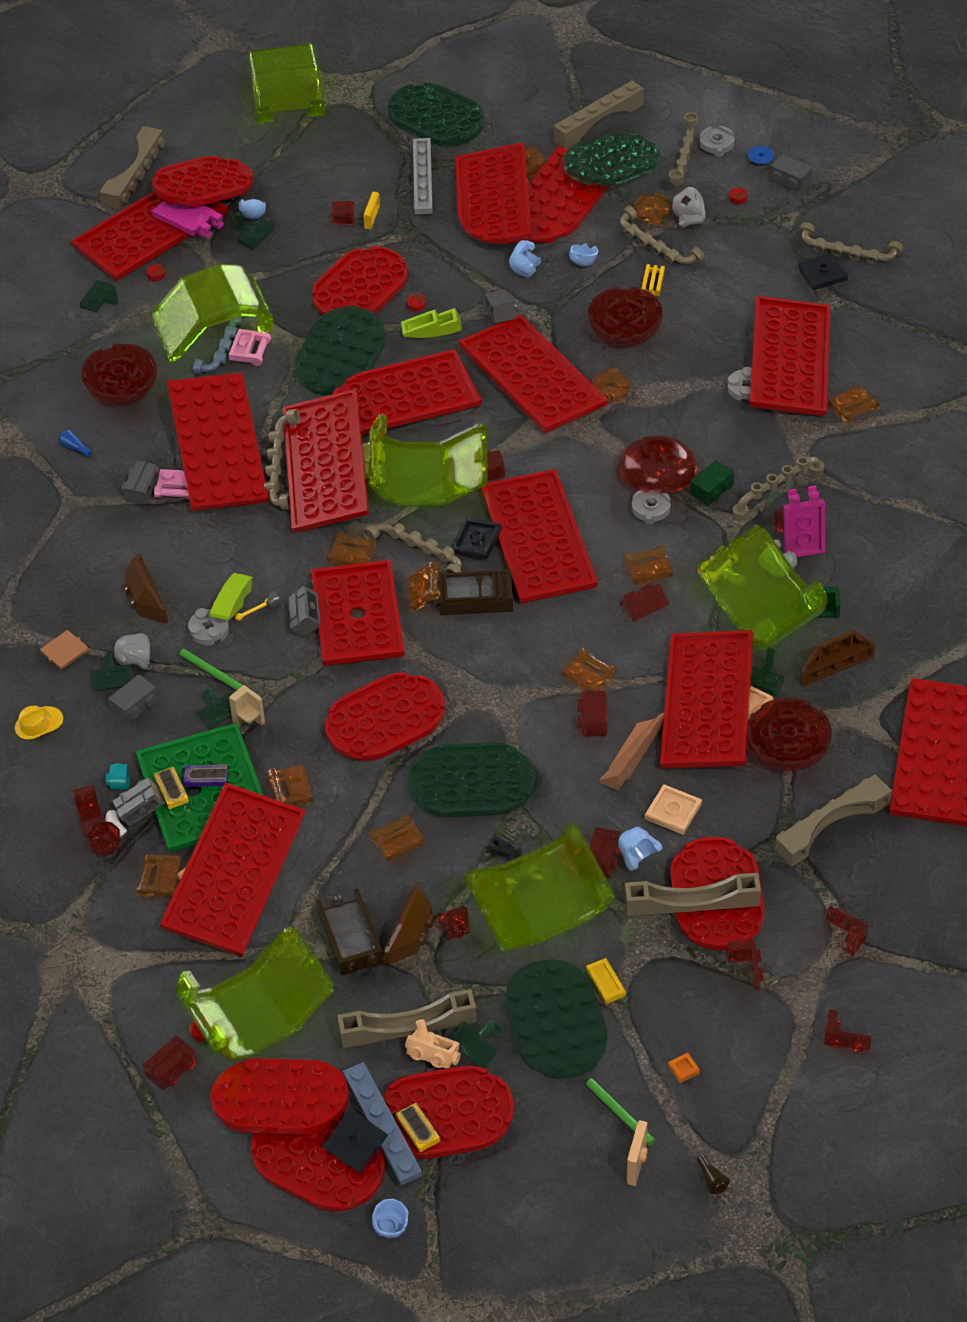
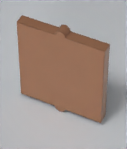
(64, 649)

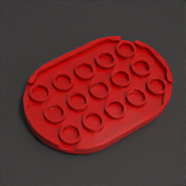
(202, 181)
(362, 280)
(384, 716)
(707, 863)
(279, 1096)
(461, 1103)
(313, 1173)

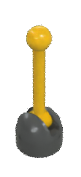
(271, 600)

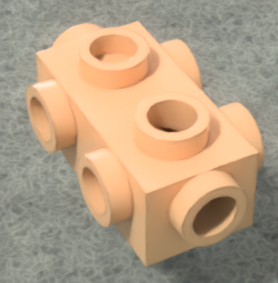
(432, 1047)

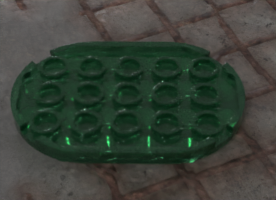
(436, 114)
(611, 159)
(338, 347)
(471, 779)
(556, 1019)

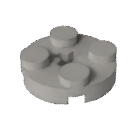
(709, 141)
(736, 382)
(651, 513)
(207, 636)

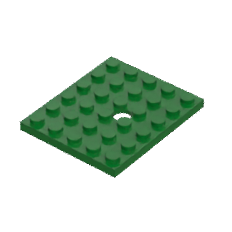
(219, 746)

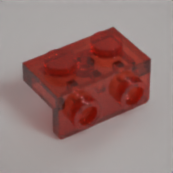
(645, 602)

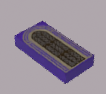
(205, 775)

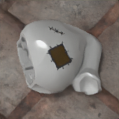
(689, 207)

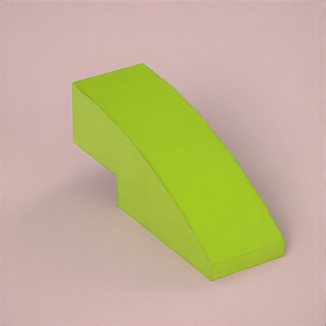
(432, 324)
(231, 596)

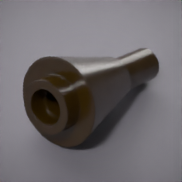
(715, 1180)

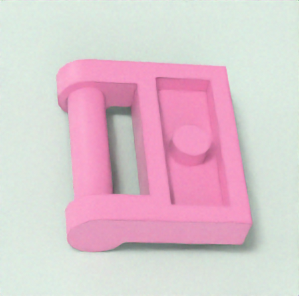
(244, 344)
(171, 484)

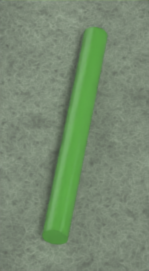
(210, 669)
(616, 1108)

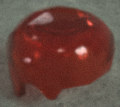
(104, 838)

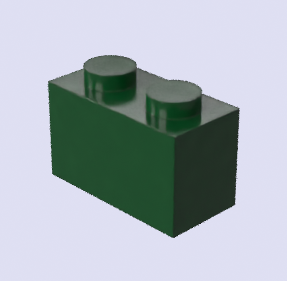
(712, 483)

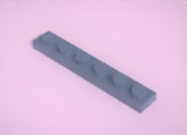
(377, 1112)

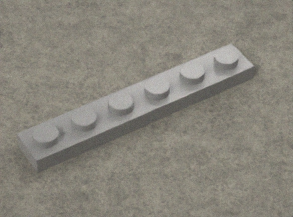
(422, 176)

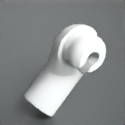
(112, 816)

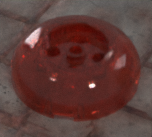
(625, 316)
(109, 370)
(658, 464)
(796, 749)

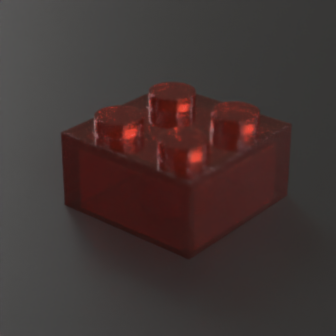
(343, 212)

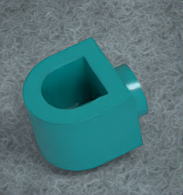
(118, 777)

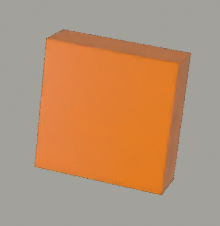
(683, 1067)

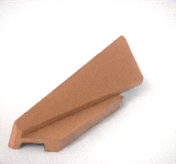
(632, 752)

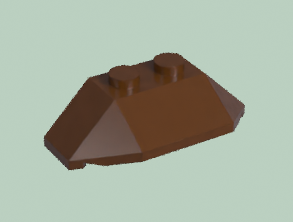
(143, 591)
(836, 656)
(411, 927)

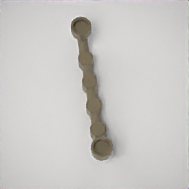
(676, 176)
(807, 229)
(670, 256)
(275, 454)
(813, 465)
(414, 539)

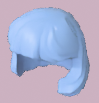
(522, 260)
(636, 845)

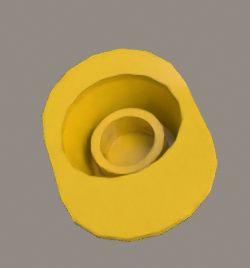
(37, 721)

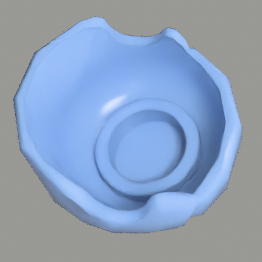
(252, 208)
(583, 255)
(390, 1218)

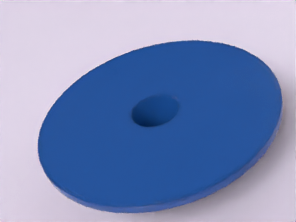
(761, 154)

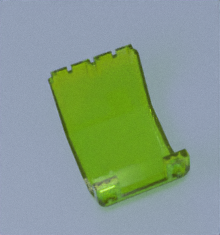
(286, 81)
(207, 300)
(426, 471)
(761, 588)
(541, 891)
(260, 1002)

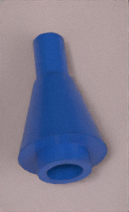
(71, 441)

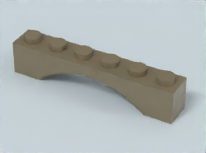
(572, 129)
(119, 189)
(865, 798)
(734, 892)
(366, 1028)

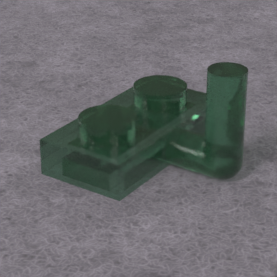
(255, 233)
(98, 295)
(111, 676)
(764, 679)
(218, 710)
(475, 1043)

